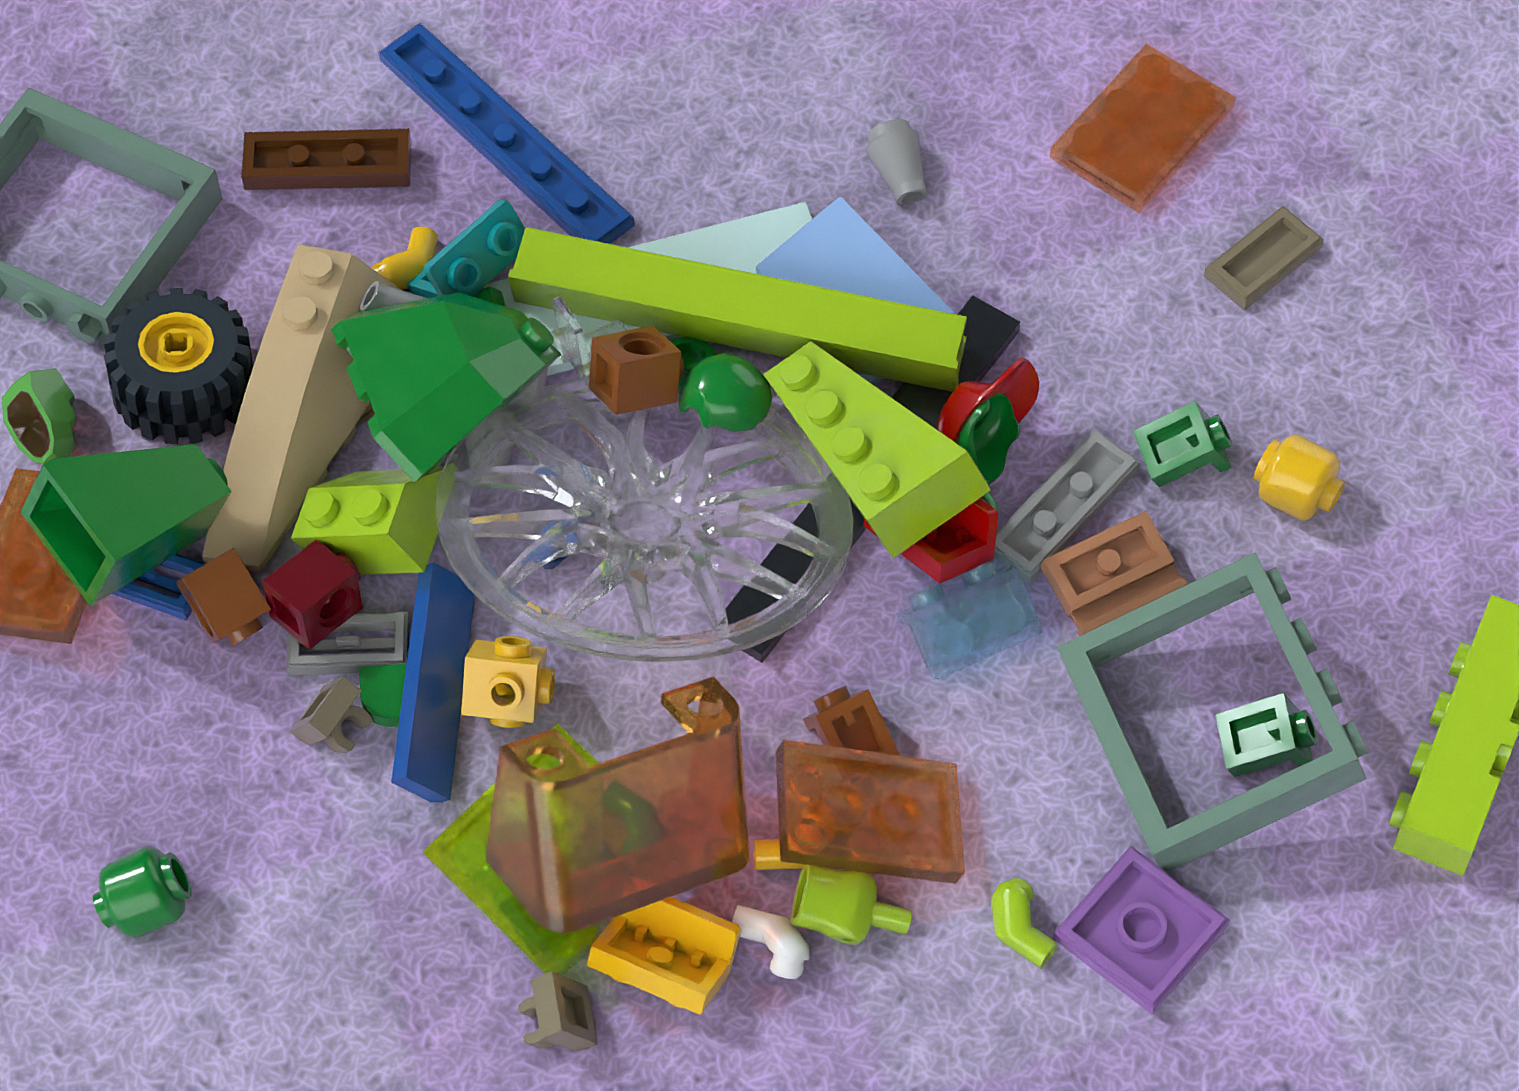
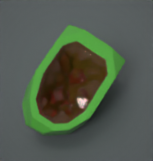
(41, 415)

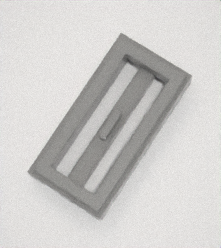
(351, 662)

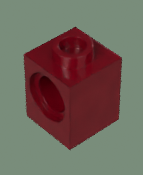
(313, 593)

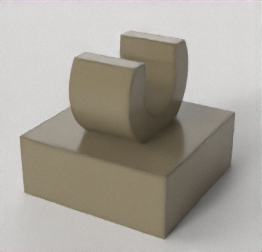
(326, 713)
(562, 1013)

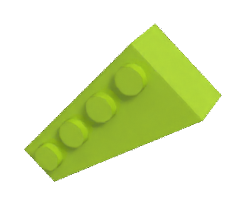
(1470, 748)

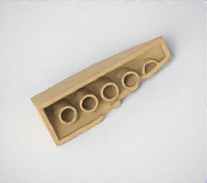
(294, 405)

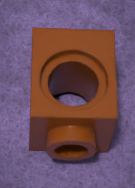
(635, 369)
(224, 598)

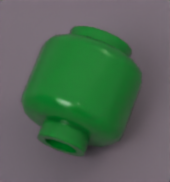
(142, 892)

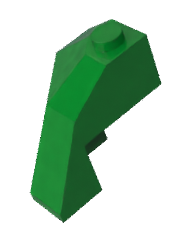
(439, 370)

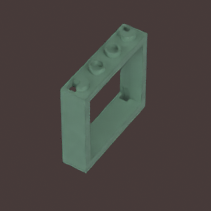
(125, 153)
(1254, 808)

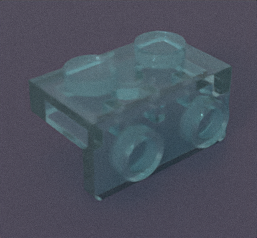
(971, 619)

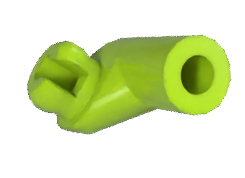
(1013, 922)

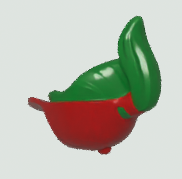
(988, 416)

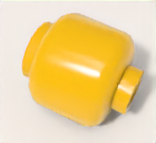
(1299, 477)

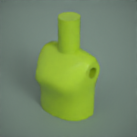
(843, 905)

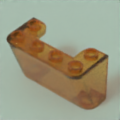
(628, 830)

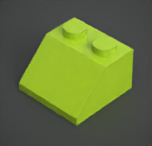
(373, 519)

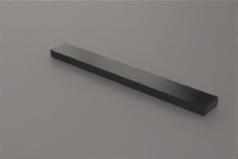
(987, 337)

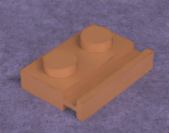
(1112, 573)

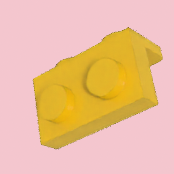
(668, 952)

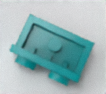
(473, 255)

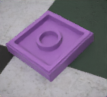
(1141, 929)

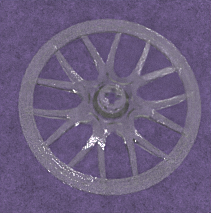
(641, 523)

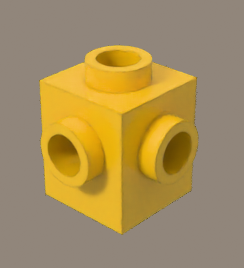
(506, 681)

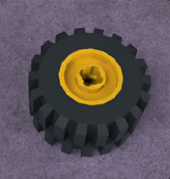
(178, 365)

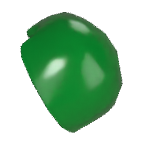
(726, 393)

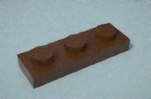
(326, 159)

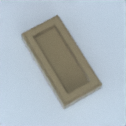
(1263, 258)

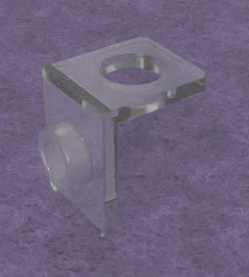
(572, 341)

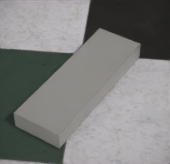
(1064, 504)

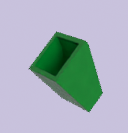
(123, 512)

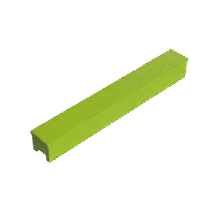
(739, 308)

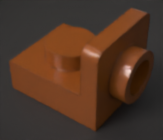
(851, 722)

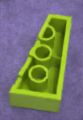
(882, 454)

